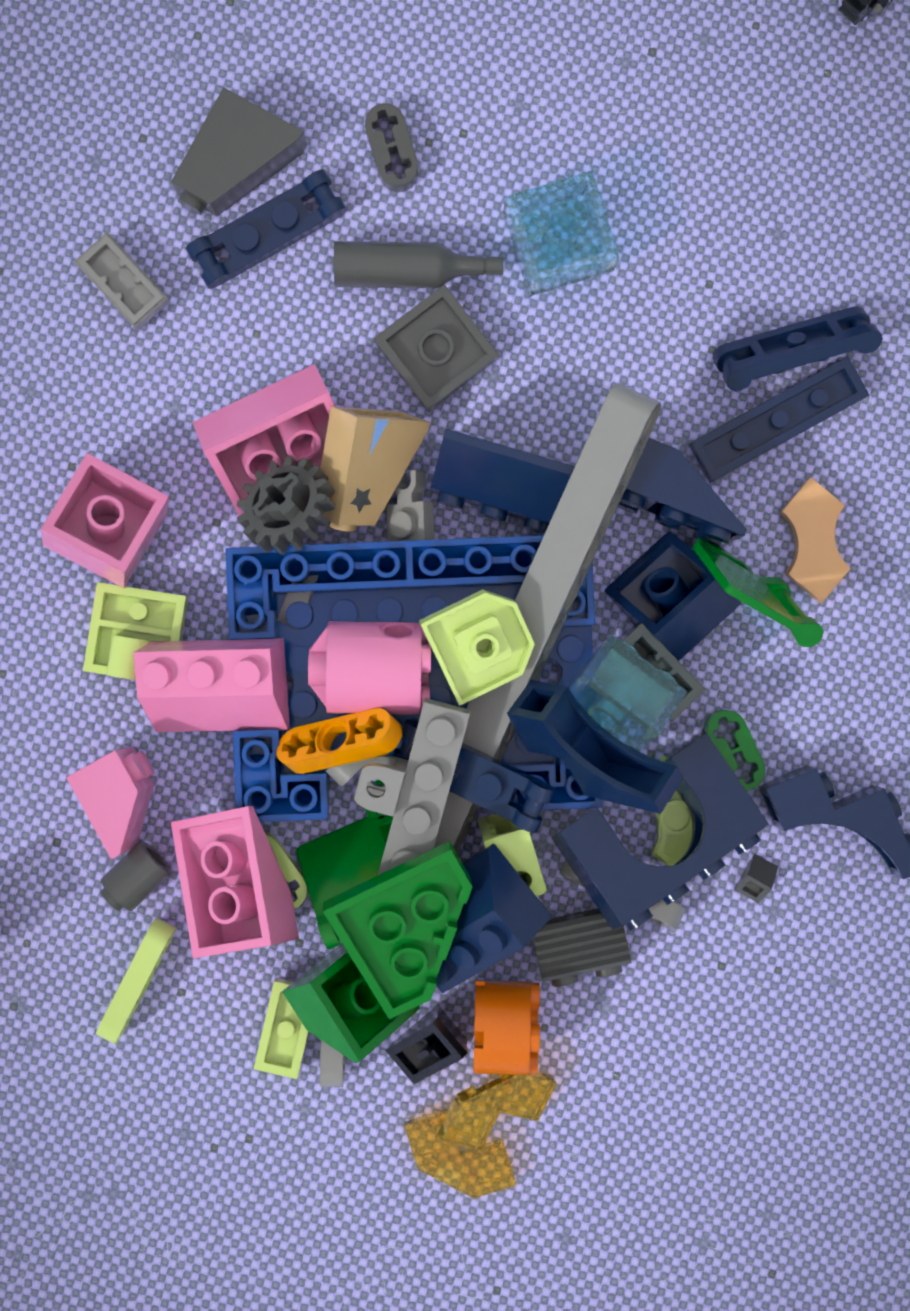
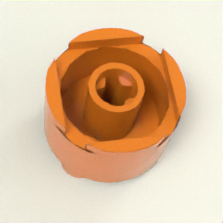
(506, 1027)

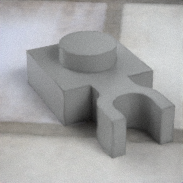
(411, 516)

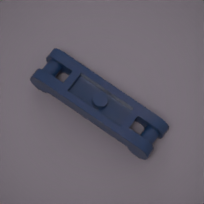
(266, 230)
(796, 346)
(491, 783)

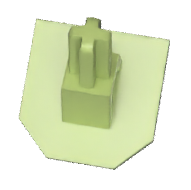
(479, 643)

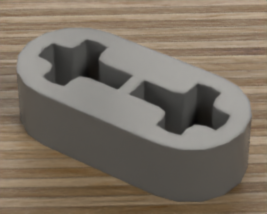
(381, 150)

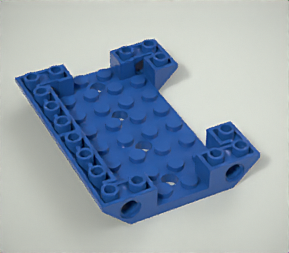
(378, 585)

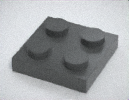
(436, 348)

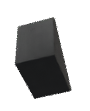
(428, 1046)

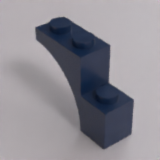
(603, 766)
(872, 813)

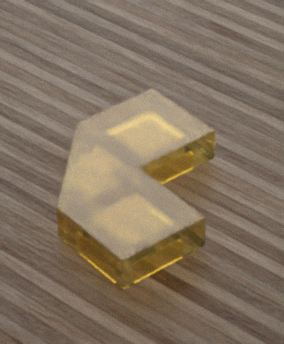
(477, 1109)
(467, 1170)

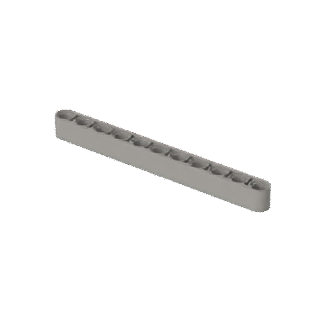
(559, 572)

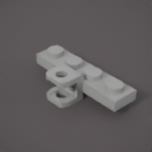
(416, 787)

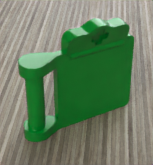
(764, 594)
(340, 863)

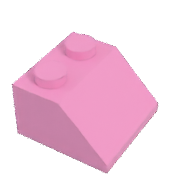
(116, 797)

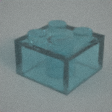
(560, 233)
(626, 693)

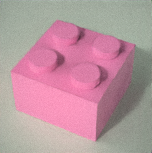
(104, 520)

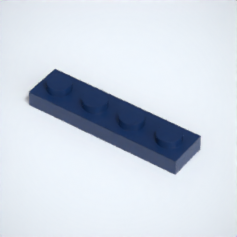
(778, 419)

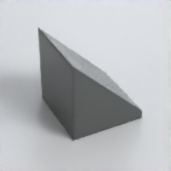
(757, 878)

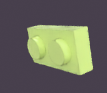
(282, 1036)

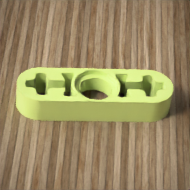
(136, 981)

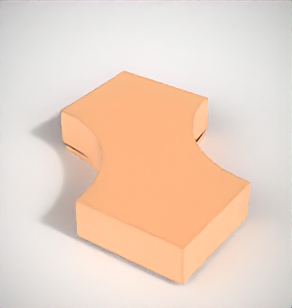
(813, 520)

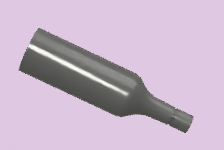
(405, 264)

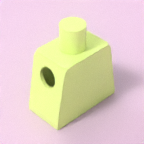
(516, 847)

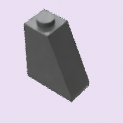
(234, 154)

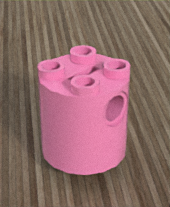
(371, 667)

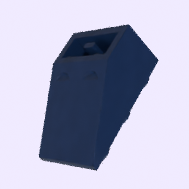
(678, 496)

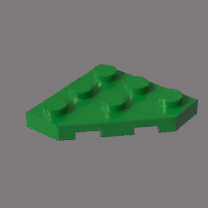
(403, 925)

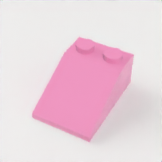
(231, 884)

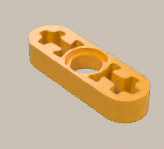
(356, 747)

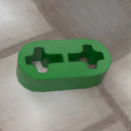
(743, 745)

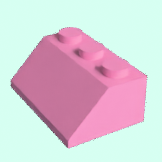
(265, 427)
(213, 685)

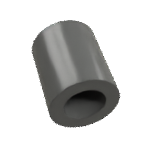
(134, 877)

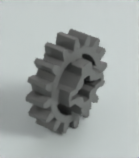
(286, 505)

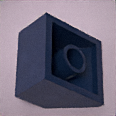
(672, 595)

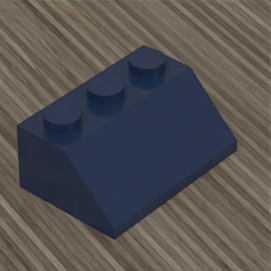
(499, 480)
(496, 920)

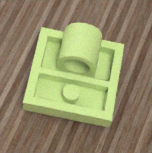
(127, 621)

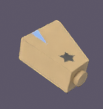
(366, 460)

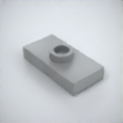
(122, 281)

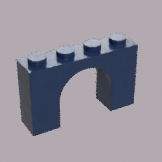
(721, 821)

